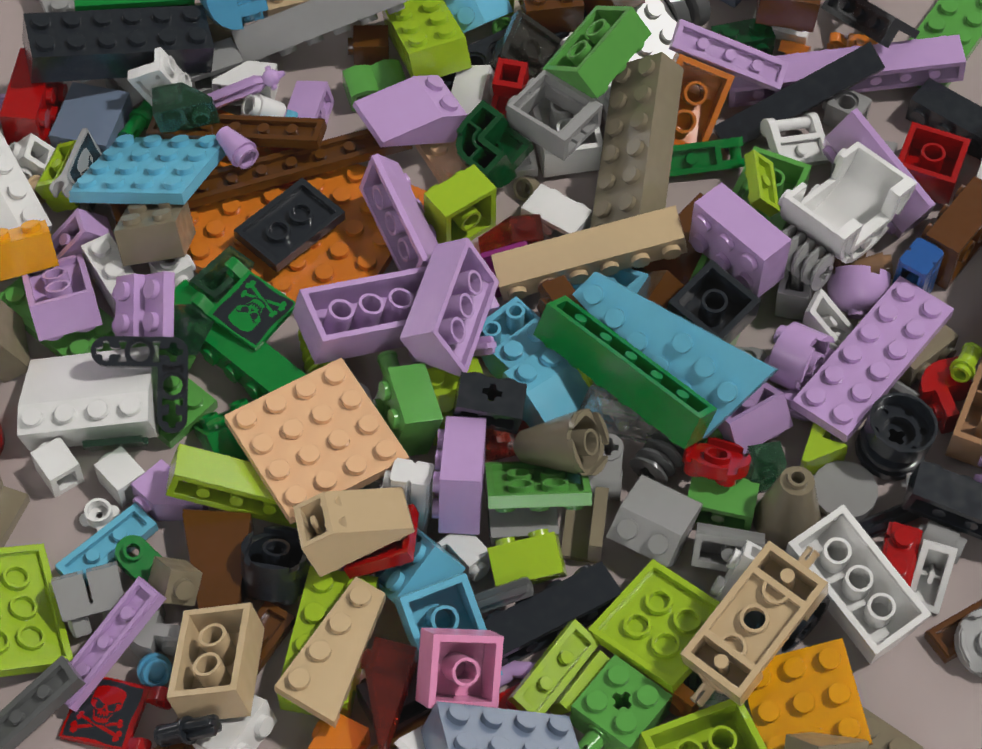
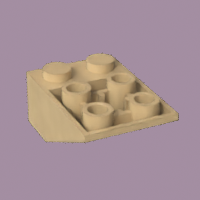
(350, 525)

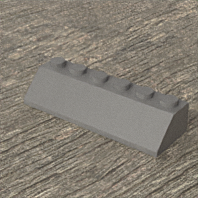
(306, 23)

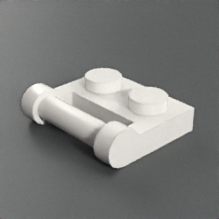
(803, 147)

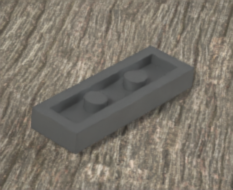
(38, 702)

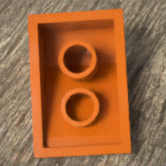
(701, 99)

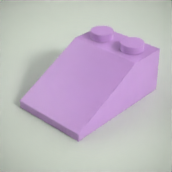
(412, 113)
(62, 299)

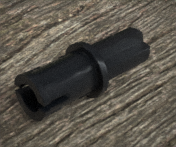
(187, 730)

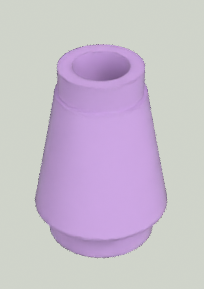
(238, 149)

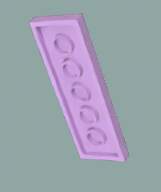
(872, 358)

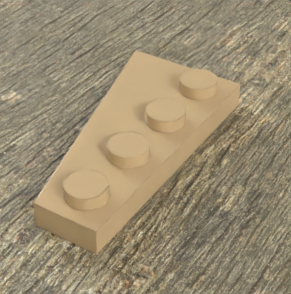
(327, 663)

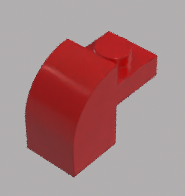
(508, 81)
(941, 393)

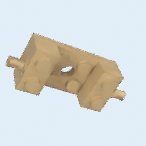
(730, 653)

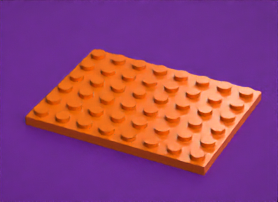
(345, 253)

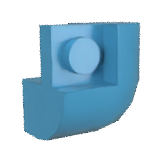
(234, 13)

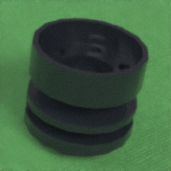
(896, 436)

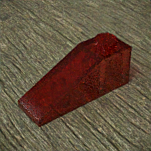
(388, 675)

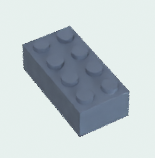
(495, 728)

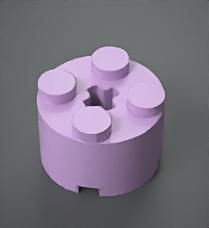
(798, 354)

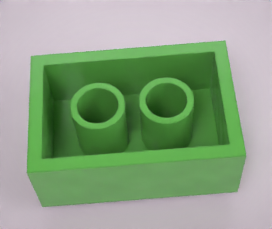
(599, 49)

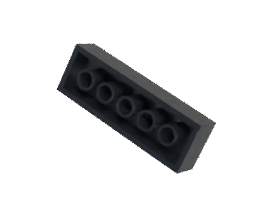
(114, 41)

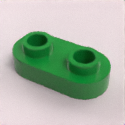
(138, 565)

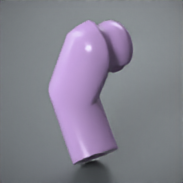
(515, 670)

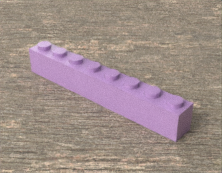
(905, 64)

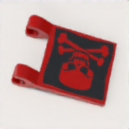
(113, 714)

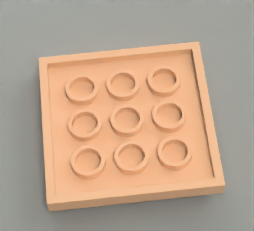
(315, 437)

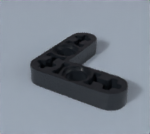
(165, 369)

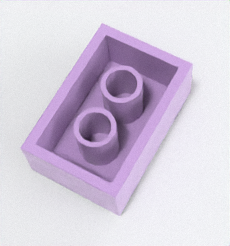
(739, 239)
(459, 475)

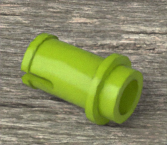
(963, 367)

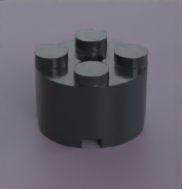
(274, 565)

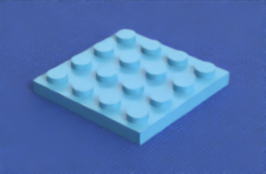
(148, 170)

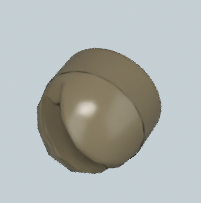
(523, 185)

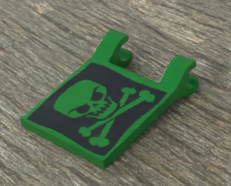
(249, 309)

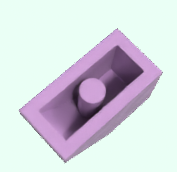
(77, 230)
(150, 495)

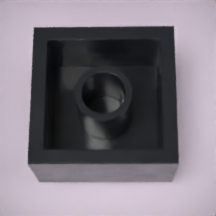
(716, 302)

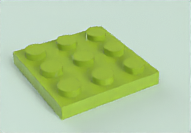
(655, 623)

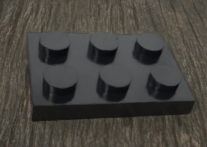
(289, 224)

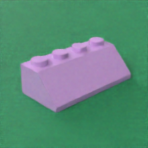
(857, 128)
(398, 213)
(450, 307)

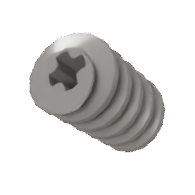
(806, 262)

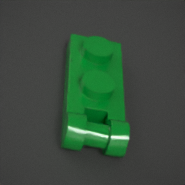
(706, 156)

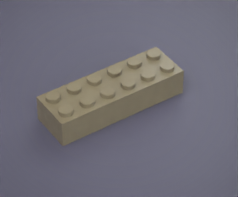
(638, 139)

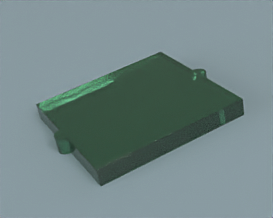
(114, 443)

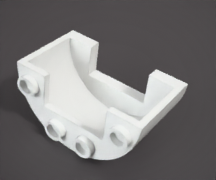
(850, 207)

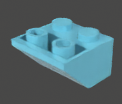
(513, 332)
(429, 566)

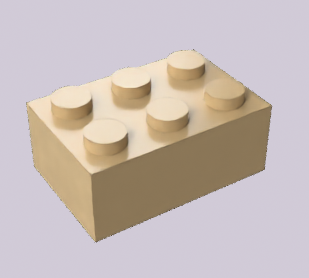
(216, 662)

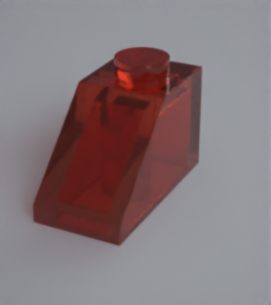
(512, 231)

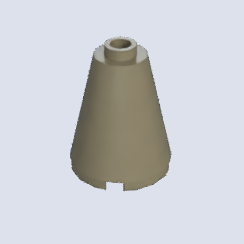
(566, 443)
(788, 507)

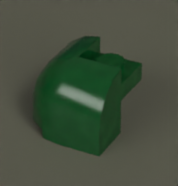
(491, 144)

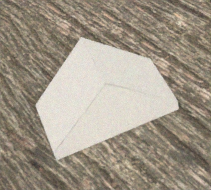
(826, 317)
(933, 573)

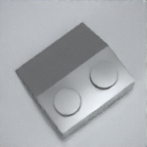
(655, 521)

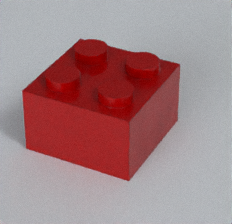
(934, 159)

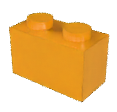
(26, 249)

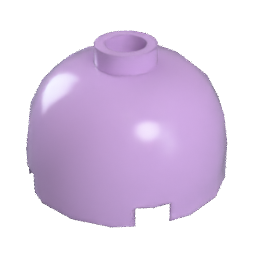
(857, 289)

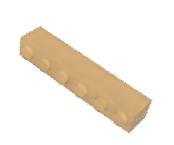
(596, 249)

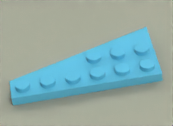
(688, 352)

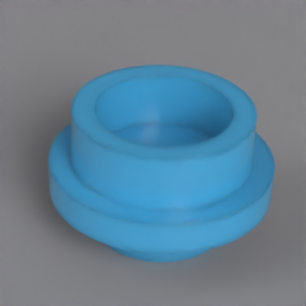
(154, 670)

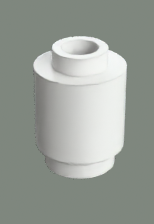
(262, 106)

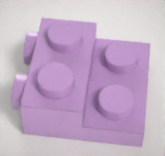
(144, 305)

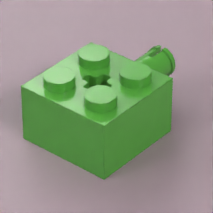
(408, 403)
(618, 707)

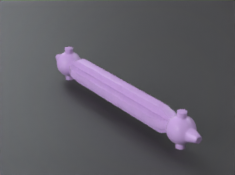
(250, 85)

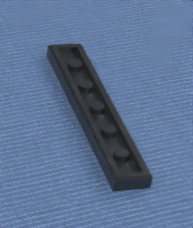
(803, 94)

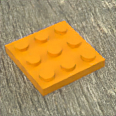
(808, 693)

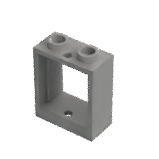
(585, 109)

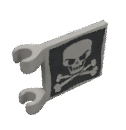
(81, 158)

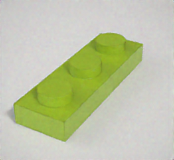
(554, 669)

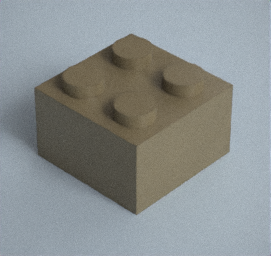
(154, 232)

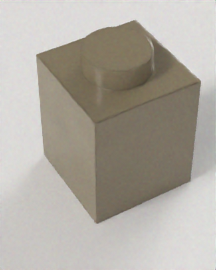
(175, 580)

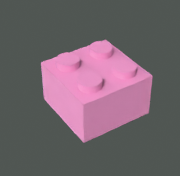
(459, 667)

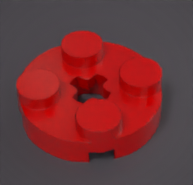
(717, 461)

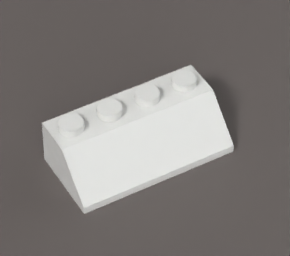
(863, 586)

